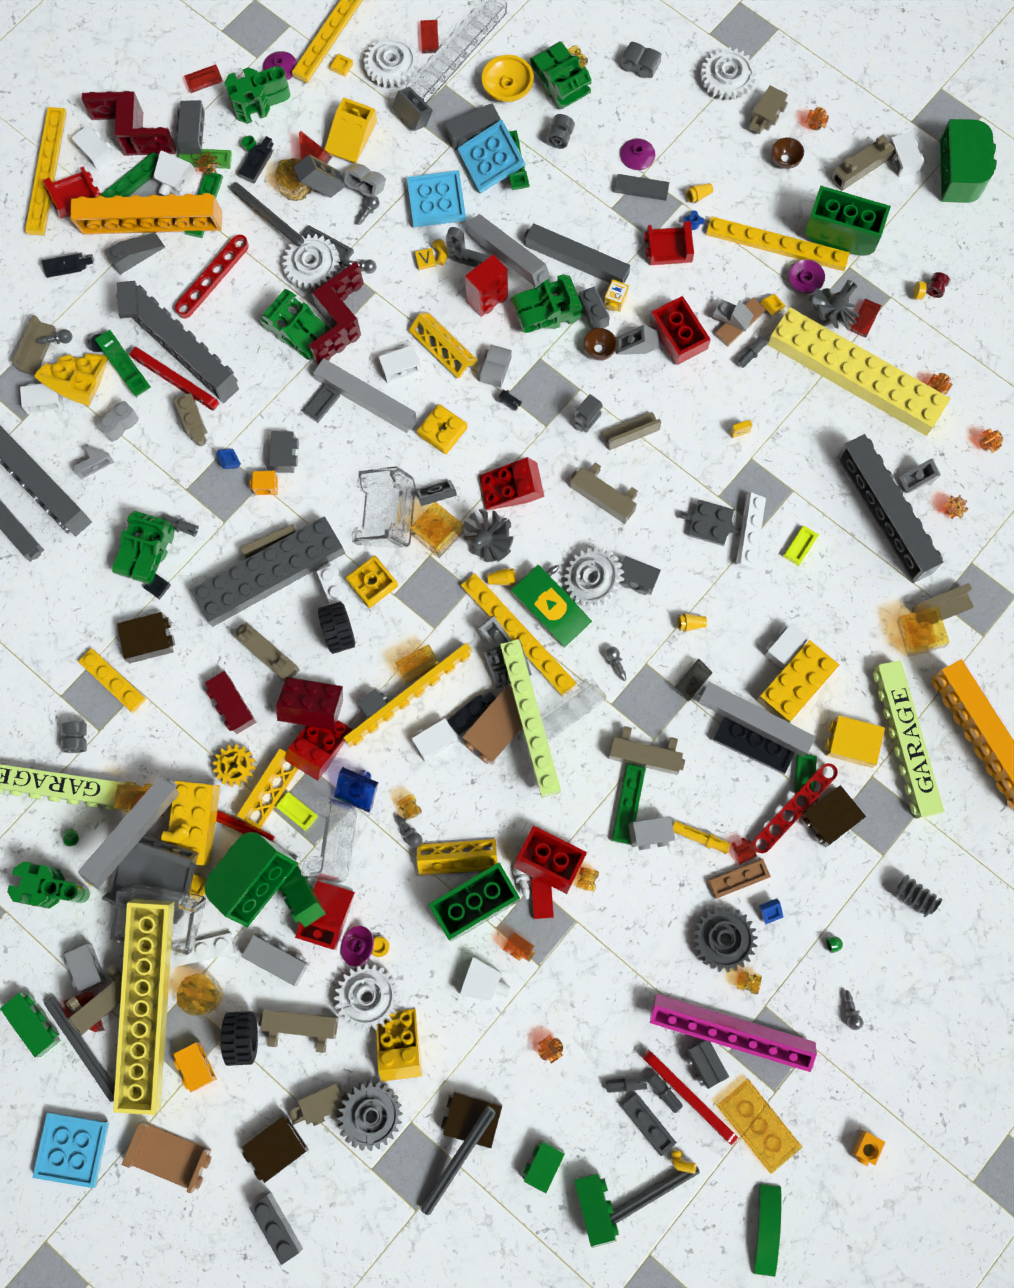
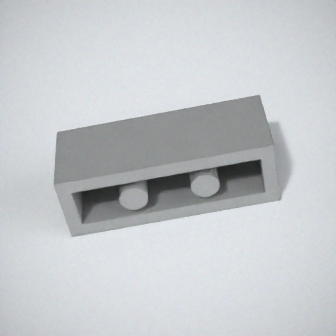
(275, 959)

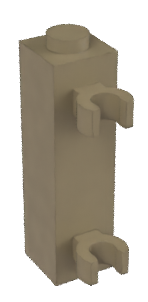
(862, 163)
(602, 494)
(265, 652)
(646, 755)
(99, 1006)
(298, 1024)

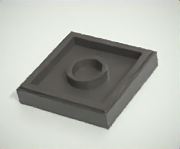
(436, 492)

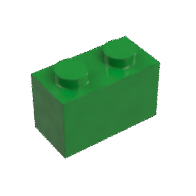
(543, 1166)

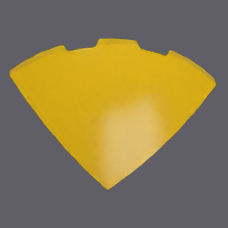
(74, 377)

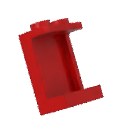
(70, 188)
(669, 245)

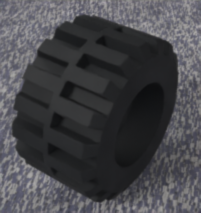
(336, 627)
(239, 1038)

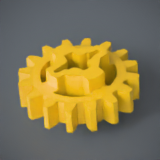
(238, 759)

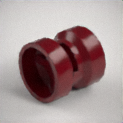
(938, 283)

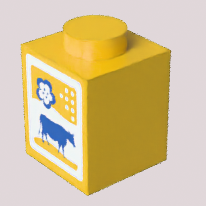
(616, 295)

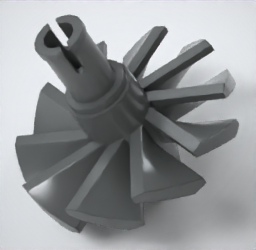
(833, 306)
(491, 539)

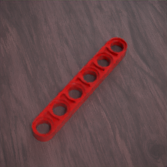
(215, 278)
(174, 378)
(792, 806)
(690, 1097)

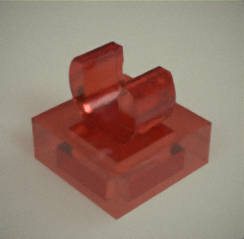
(744, 851)

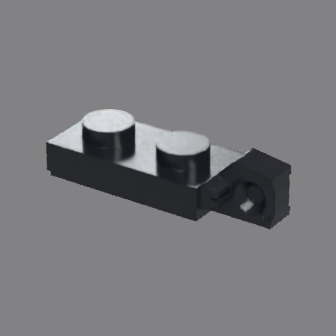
(257, 160)
(66, 264)
(470, 713)

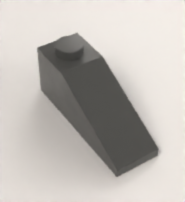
(133, 251)

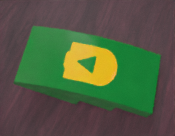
(551, 605)

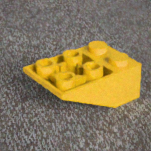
(350, 130)
(399, 1047)

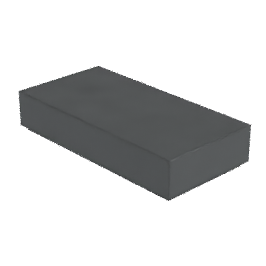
(127, 299)
(321, 403)

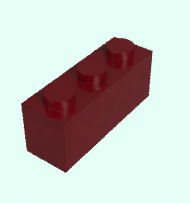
(229, 703)

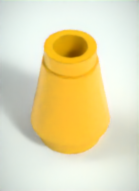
(698, 192)
(502, 577)
(691, 622)

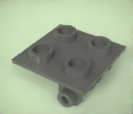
(497, 666)

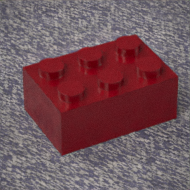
(309, 703)

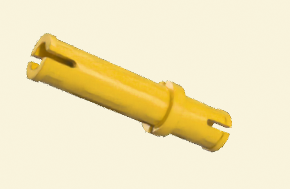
(706, 839)

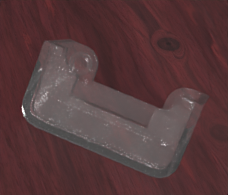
(386, 508)
(337, 841)
(186, 918)

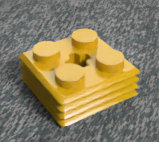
(443, 439)
(376, 571)

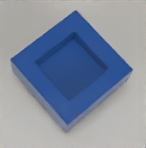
(228, 459)
(771, 911)

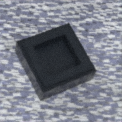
(157, 587)

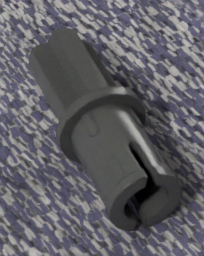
(751, 352)
(181, 525)
(626, 1084)
(665, 1093)

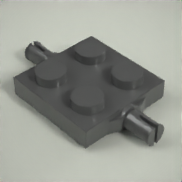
(711, 522)

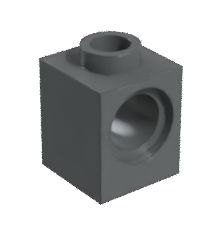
(372, 703)

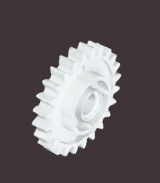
(391, 61)
(728, 73)
(314, 274)
(603, 587)
(370, 1012)

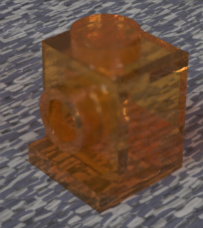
(520, 948)

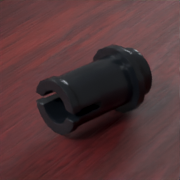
(509, 399)

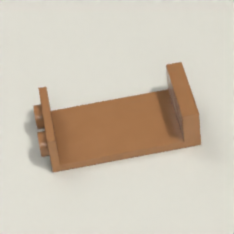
(494, 727)
(167, 1156)

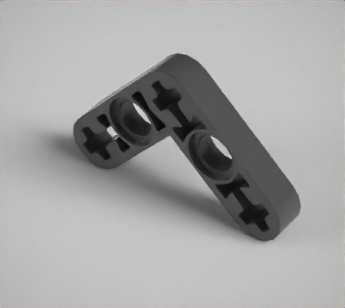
(458, 253)

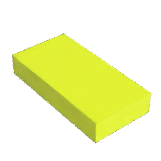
(800, 545)
(296, 811)

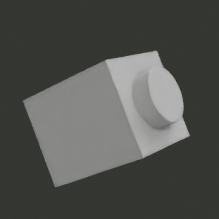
(638, 341)

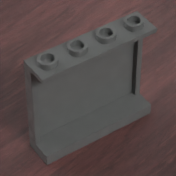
(154, 864)

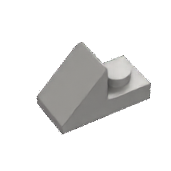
(735, 315)
(97, 461)
(921, 475)
(493, 632)

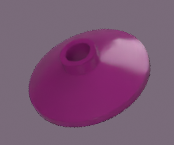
(285, 60)
(634, 159)
(806, 269)
(357, 946)

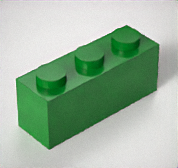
(301, 898)
(30, 1024)
(596, 1210)

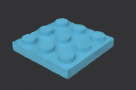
(491, 156)
(436, 198)
(71, 1150)

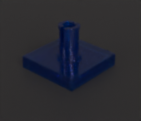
(356, 789)

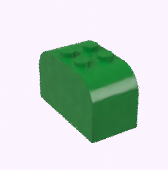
(966, 160)
(846, 221)
(248, 877)
(474, 902)

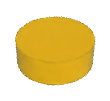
(919, 290)
(381, 947)

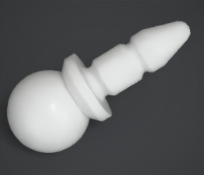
(522, 879)

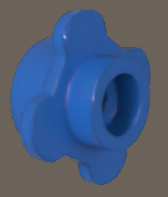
(694, 224)

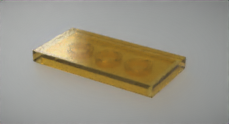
(759, 1126)

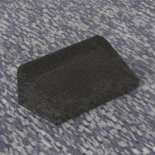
(693, 680)

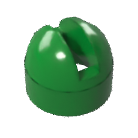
(248, 142)
(72, 839)
(834, 944)

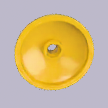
(507, 71)

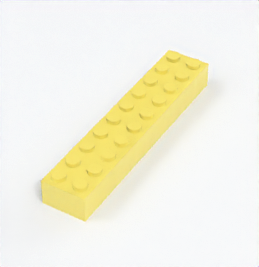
(858, 371)
(143, 1006)

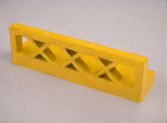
(445, 338)
(262, 787)
(456, 860)

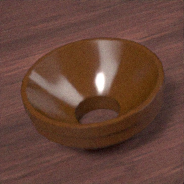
(789, 147)
(603, 337)

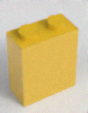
(854, 741)

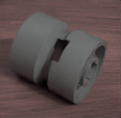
(560, 131)
(73, 737)

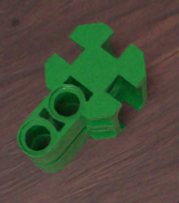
(561, 74)
(257, 92)
(541, 309)
(299, 329)
(141, 555)
(44, 887)

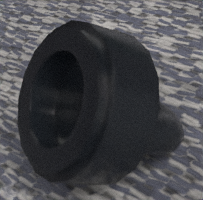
(92, 344)

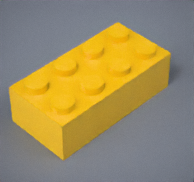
(798, 682)
(198, 808)

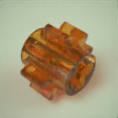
(817, 118)
(205, 159)
(940, 382)
(991, 440)
(955, 511)
(550, 1049)

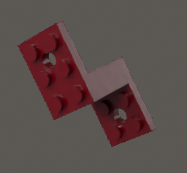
(128, 118)
(330, 305)

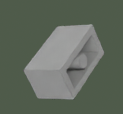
(650, 832)
(84, 968)

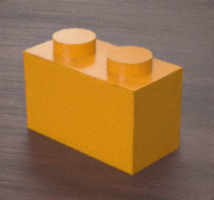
(194, 1067)

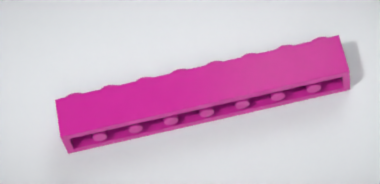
(733, 1032)

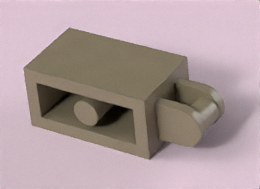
(768, 109)
(191, 418)
(318, 1105)

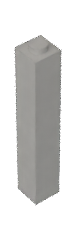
(508, 250)
(366, 396)
(756, 719)
(128, 832)

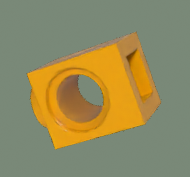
(264, 483)
(876, 1144)

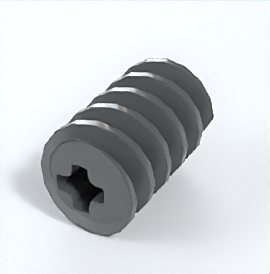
(917, 896)

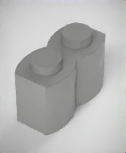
(366, 181)
(495, 365)
(120, 419)

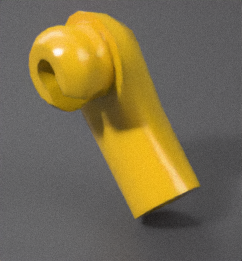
(440, 245)
(177, 836)
(679, 1163)

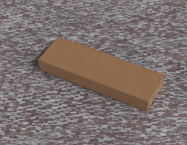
(729, 333)
(739, 878)

